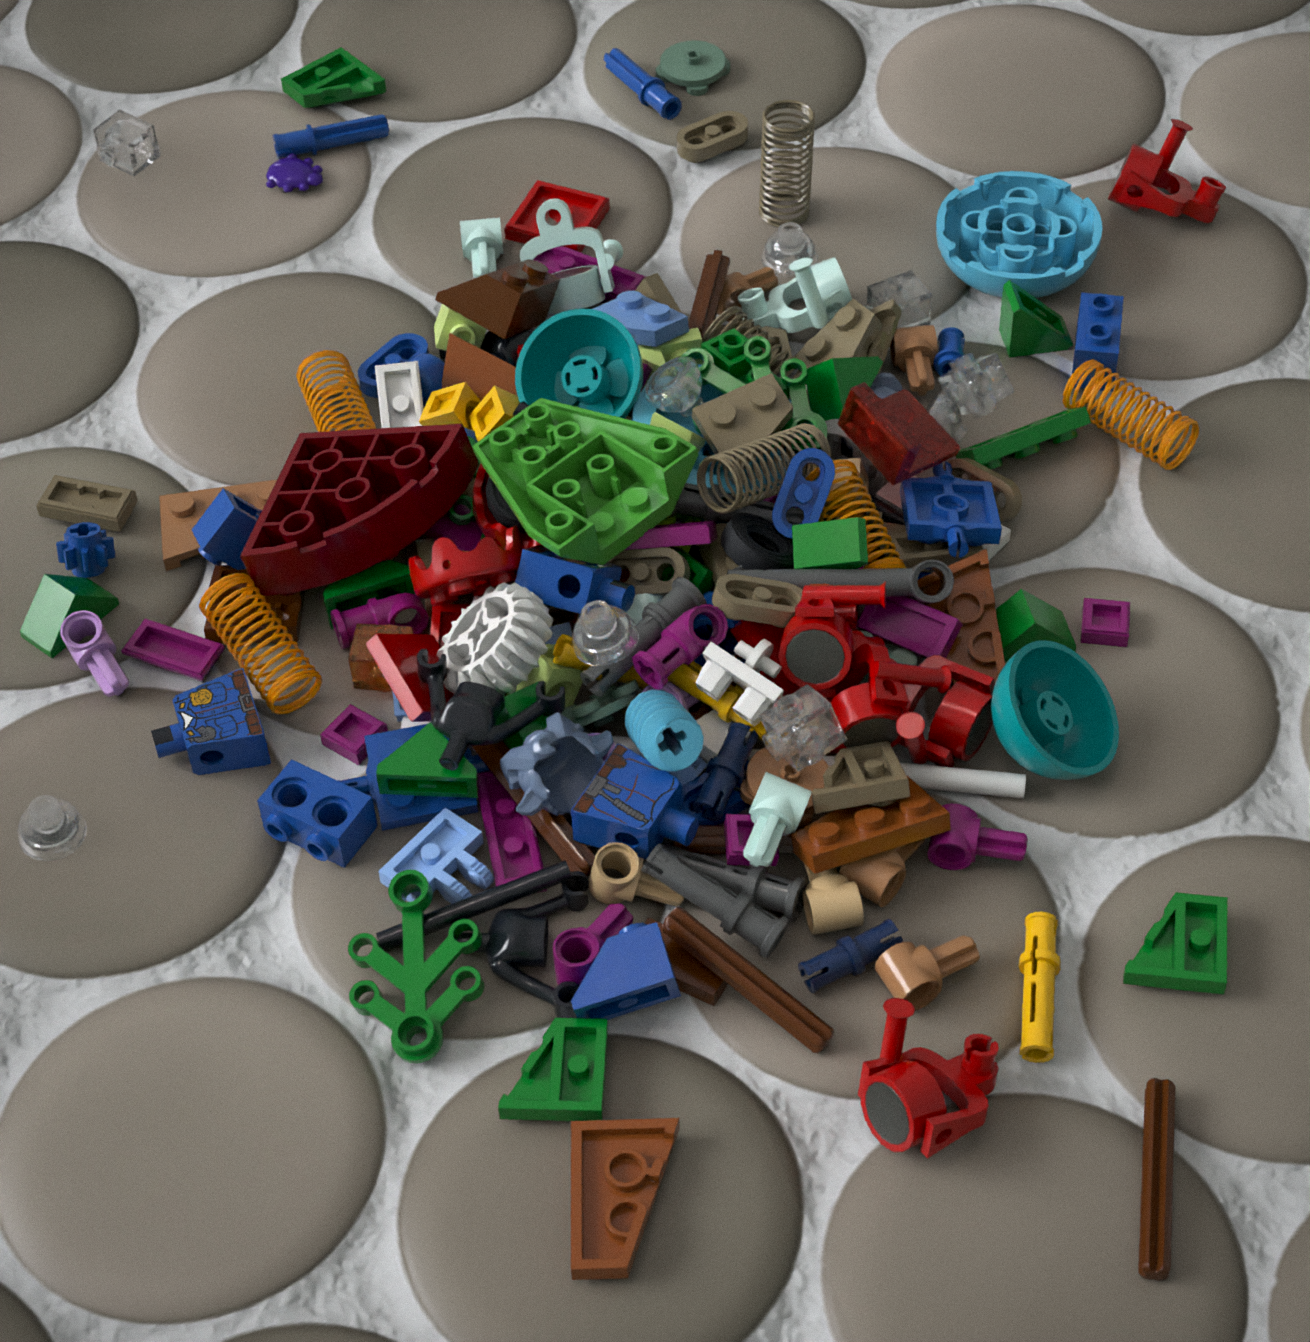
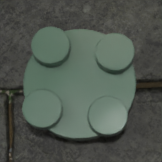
(693, 65)
(600, 708)

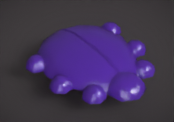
(293, 173)

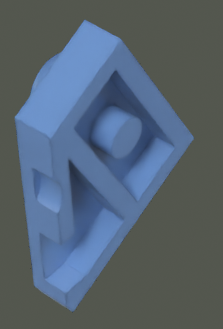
(645, 318)

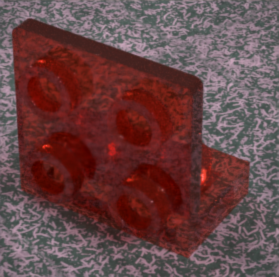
(895, 433)

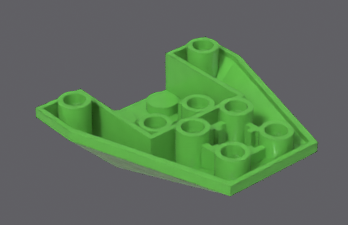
(585, 477)

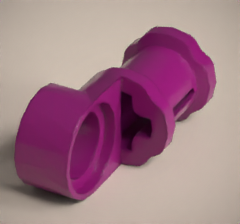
(379, 613)
(664, 655)

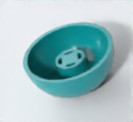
(568, 354)
(1054, 713)

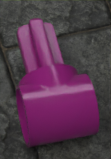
(966, 839)
(586, 943)

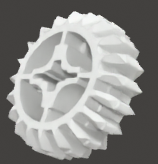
(497, 639)

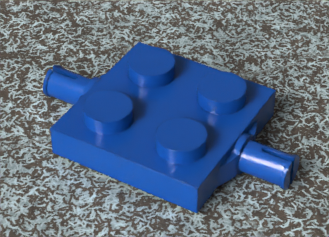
(950, 511)
(406, 810)

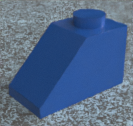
(226, 529)
(627, 975)

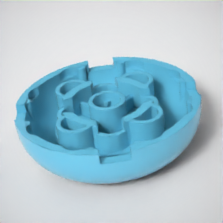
(1018, 231)

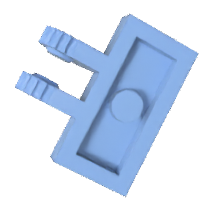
(437, 853)

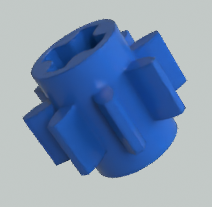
(85, 549)

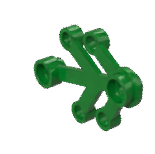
(760, 366)
(416, 975)

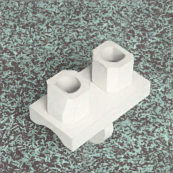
(724, 668)

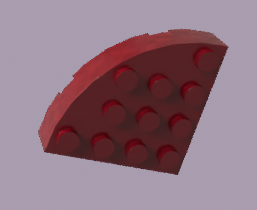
(354, 502)

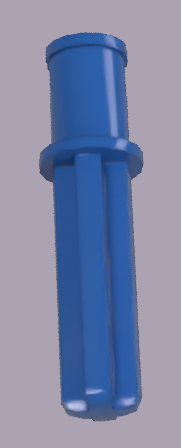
(650, 89)
(330, 136)

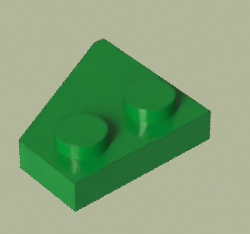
(332, 80)
(1184, 947)
(563, 1075)

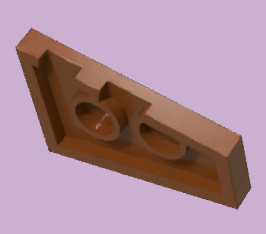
(972, 603)
(869, 830)
(614, 1190)

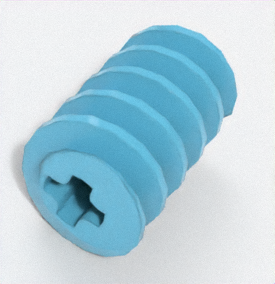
(663, 730)

